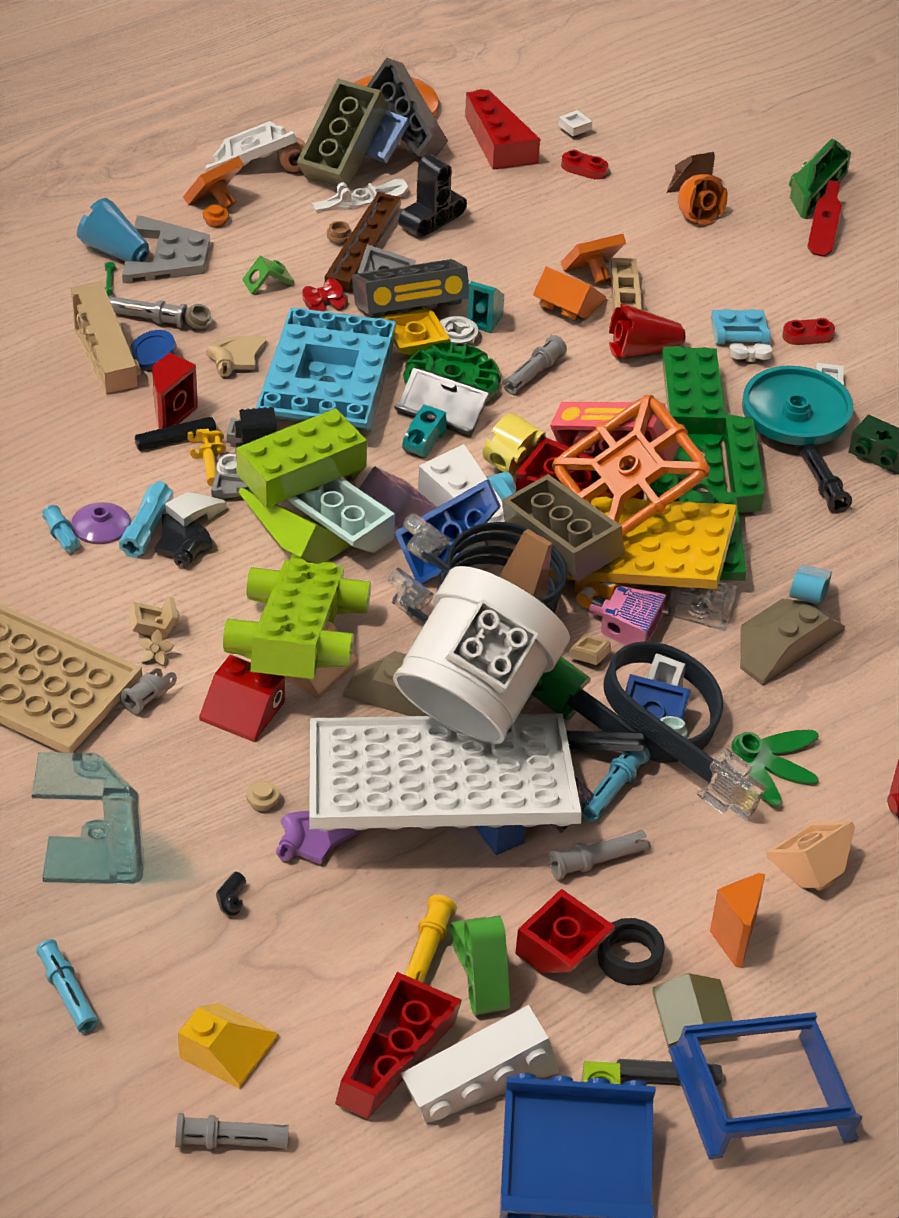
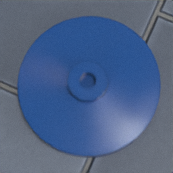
(152, 347)

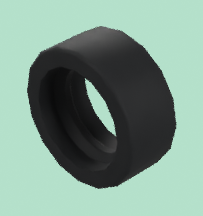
(632, 972)

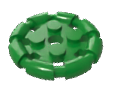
(466, 361)

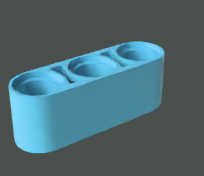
(810, 584)

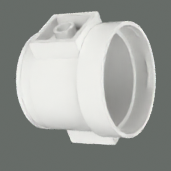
(480, 654)

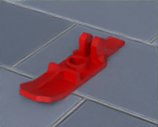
(824, 229)

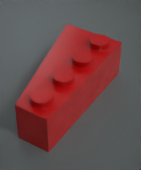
(500, 132)
(397, 1039)

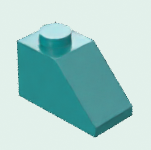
(485, 306)

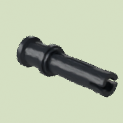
(829, 485)

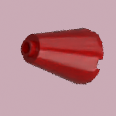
(642, 332)

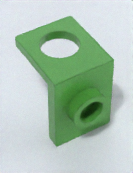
(266, 268)

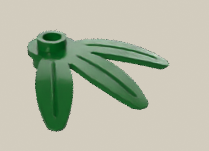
(762, 756)

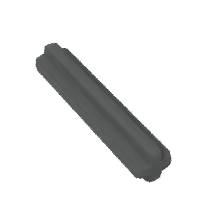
(658, 1071)

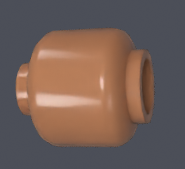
(289, 155)

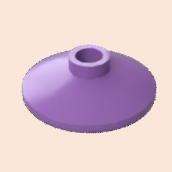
(100, 523)

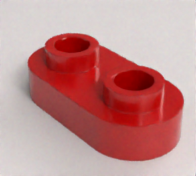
(584, 165)
(808, 331)

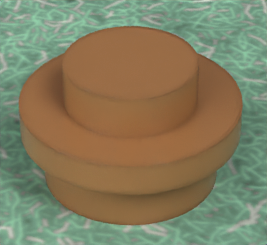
(339, 232)

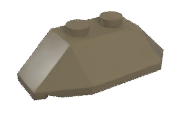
(783, 637)
(376, 686)

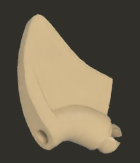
(235, 353)

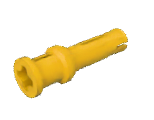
(432, 931)

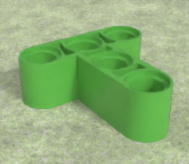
(483, 954)

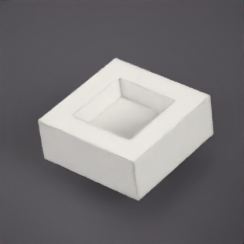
(575, 123)

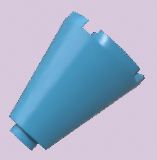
(112, 232)

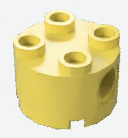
(512, 443)

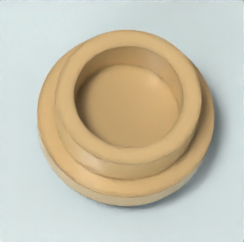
(262, 795)

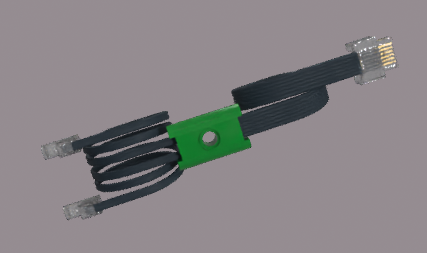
(562, 688)

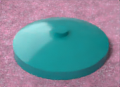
(797, 405)

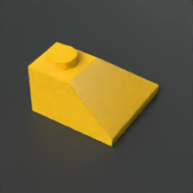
(224, 1043)

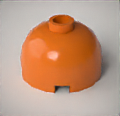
(702, 198)

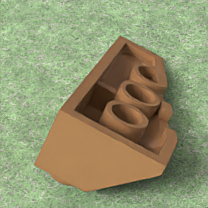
(529, 564)

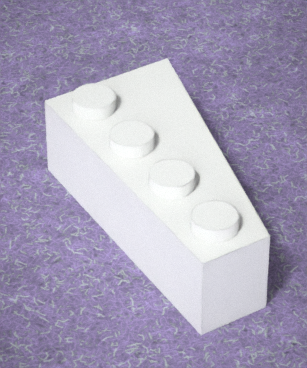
(451, 476)
(480, 1066)

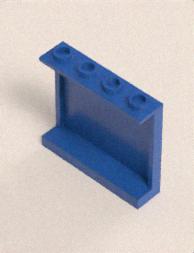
(576, 1148)

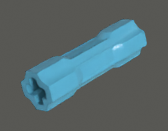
(139, 533)

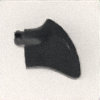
(181, 541)

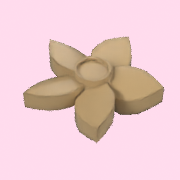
(155, 648)

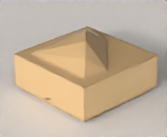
(590, 649)

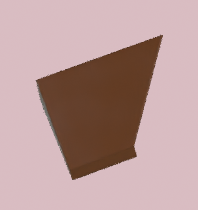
(689, 167)

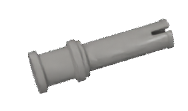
(159, 313)
(541, 358)
(584, 856)
(213, 1132)

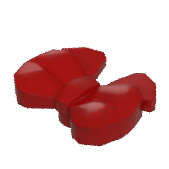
(331, 291)

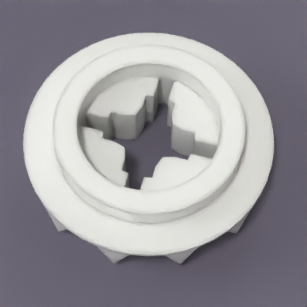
(466, 330)

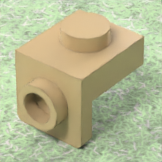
(148, 618)

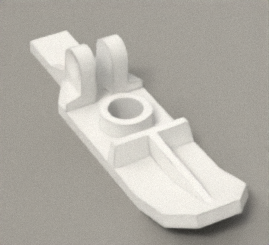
(359, 197)

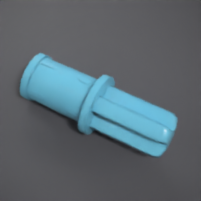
(60, 528)

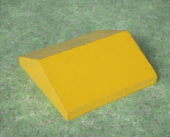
(417, 331)

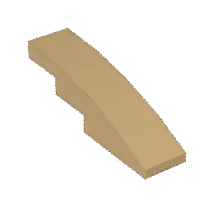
(625, 282)

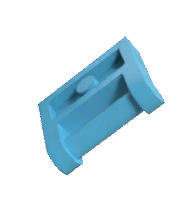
(740, 326)

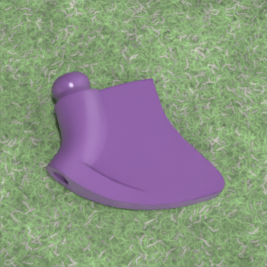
(307, 842)

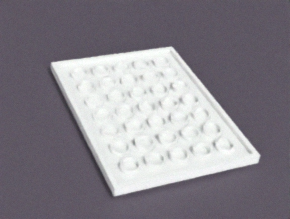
(432, 777)

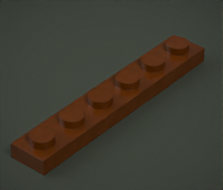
(367, 231)

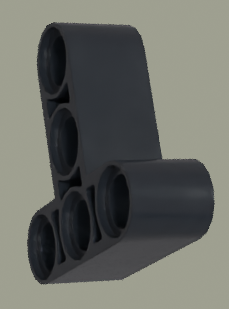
(435, 200)

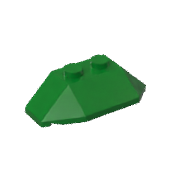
(811, 180)

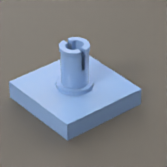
(387, 136)

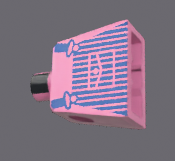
(629, 614)

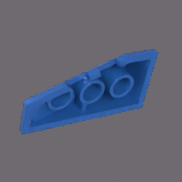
(451, 519)

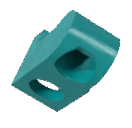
(424, 433)

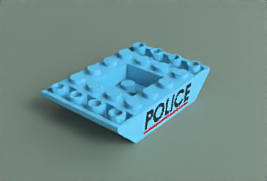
(327, 365)

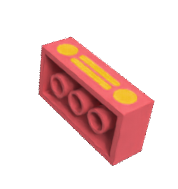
(579, 419)

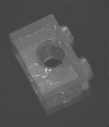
(703, 605)

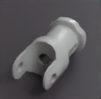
(149, 688)

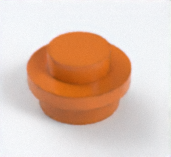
(215, 215)

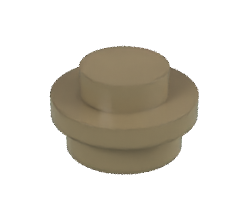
(198, 316)

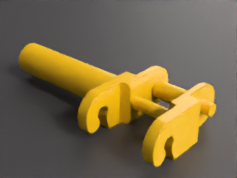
(207, 451)

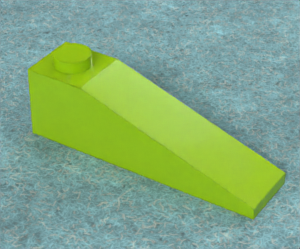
(295, 532)

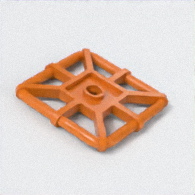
(637, 451)

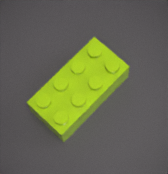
(301, 457)

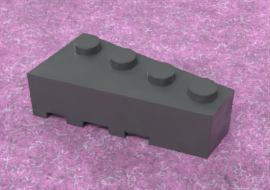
(404, 99)

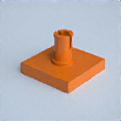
(215, 182)
(594, 254)

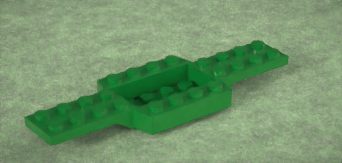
(698, 404)

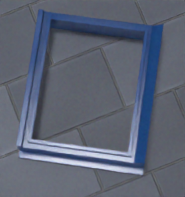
(706, 1103)

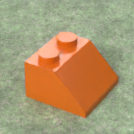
(567, 294)

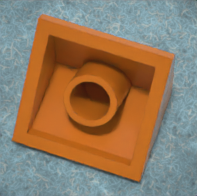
(735, 916)

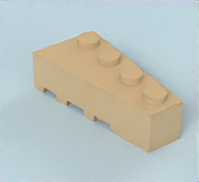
(103, 338)

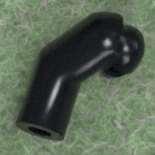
(227, 894)

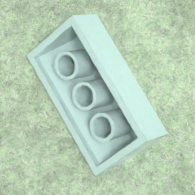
(348, 514)

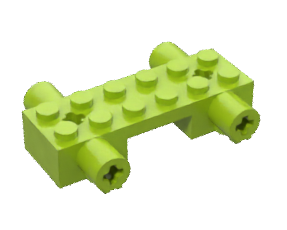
(293, 624)

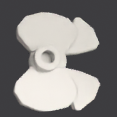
(759, 351)

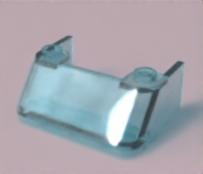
(108, 848)

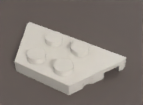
(253, 144)

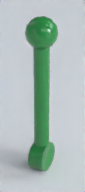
(109, 267)

